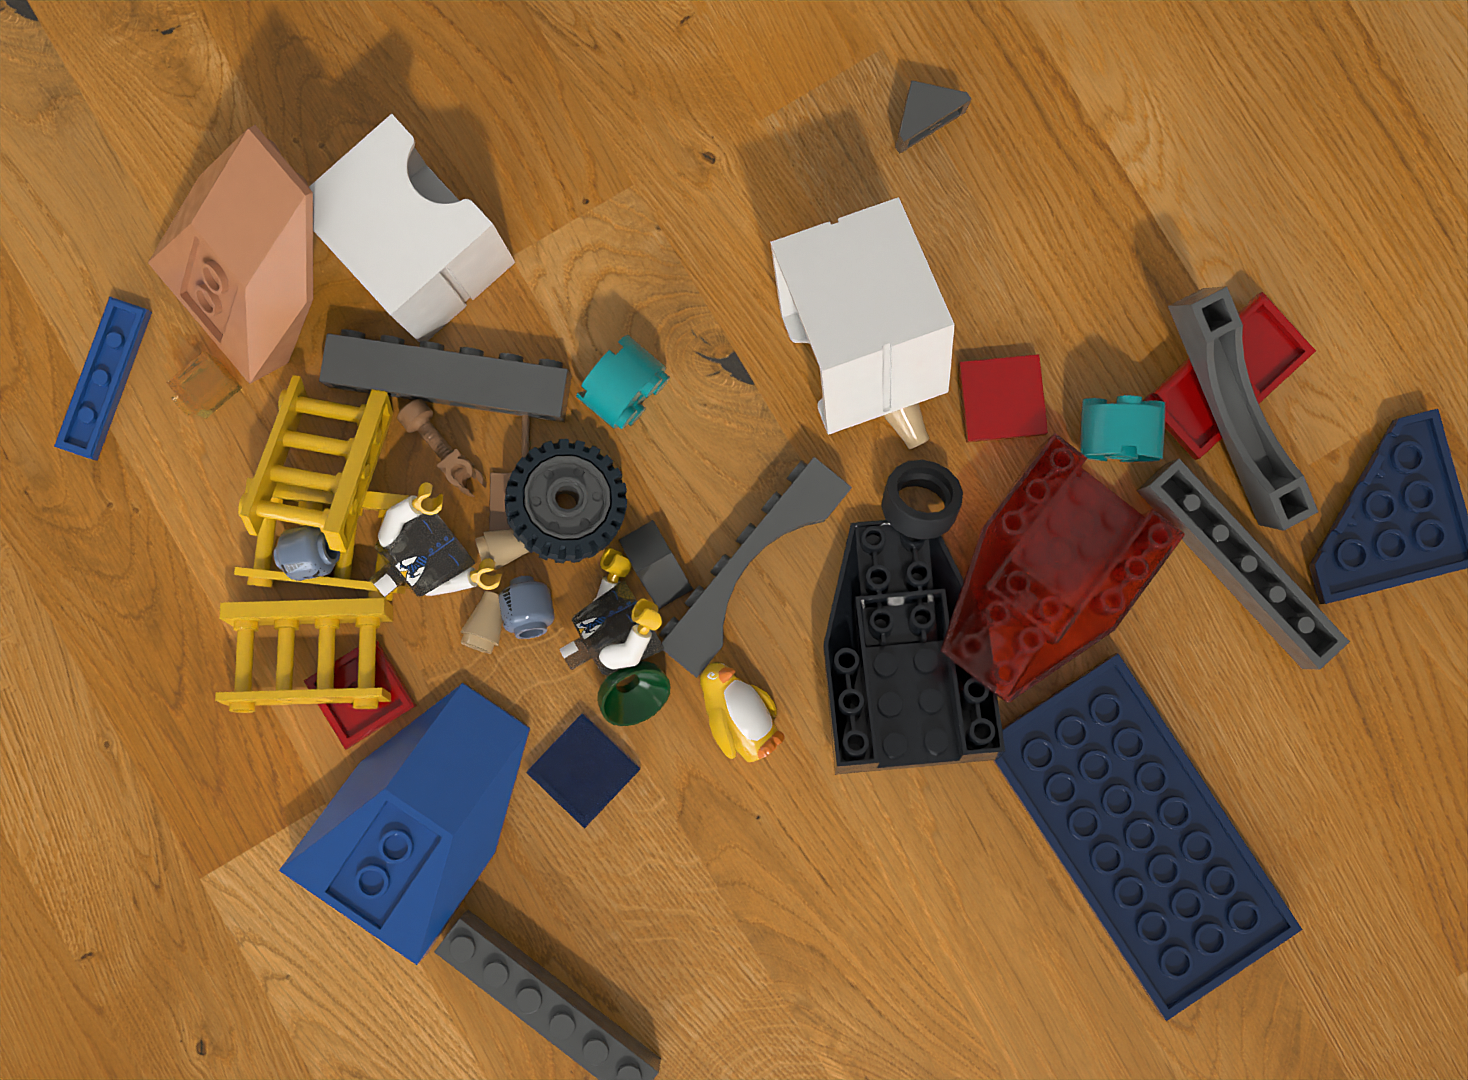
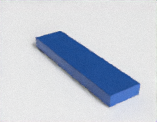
(103, 379)

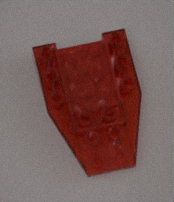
(1052, 573)

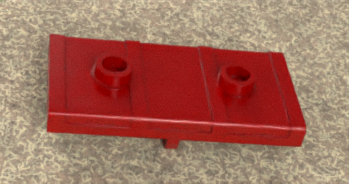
(1271, 355)

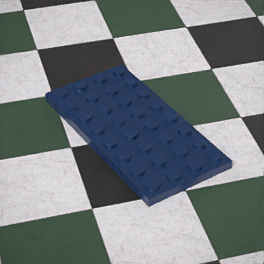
(1142, 837)

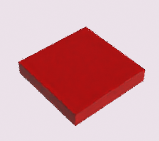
(1002, 398)
(355, 724)

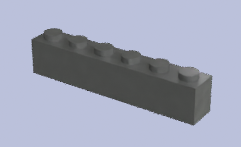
(446, 376)
(1243, 566)
(545, 1002)

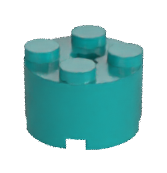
(622, 383)
(1122, 430)

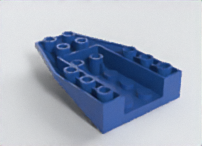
(416, 822)

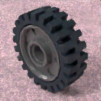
(572, 471)

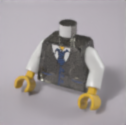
(425, 551)
(615, 625)

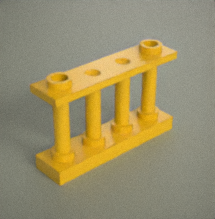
(347, 487)
(315, 499)
(286, 617)

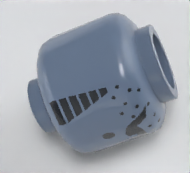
(304, 553)
(526, 607)

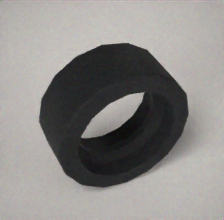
(929, 476)

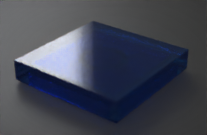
(583, 770)

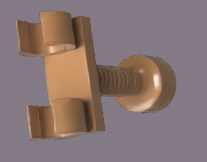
(453, 463)

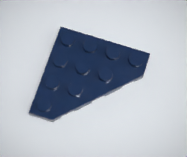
(1400, 518)

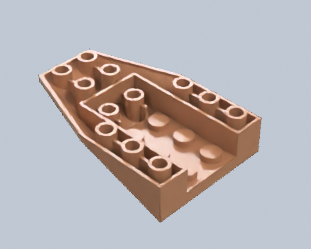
(244, 254)

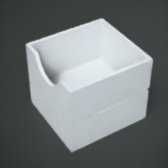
(406, 231)
(867, 312)

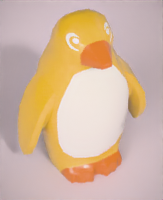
(739, 714)

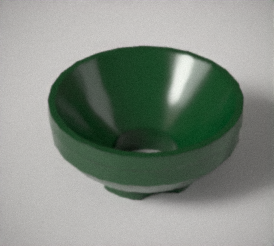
(637, 699)

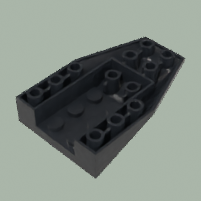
(886, 679)

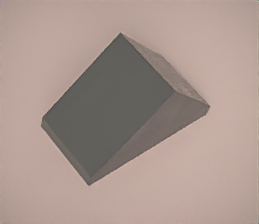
(927, 111)
(655, 564)

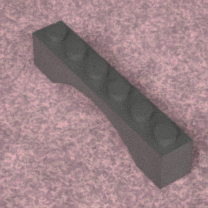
(1215, 348)
(806, 502)

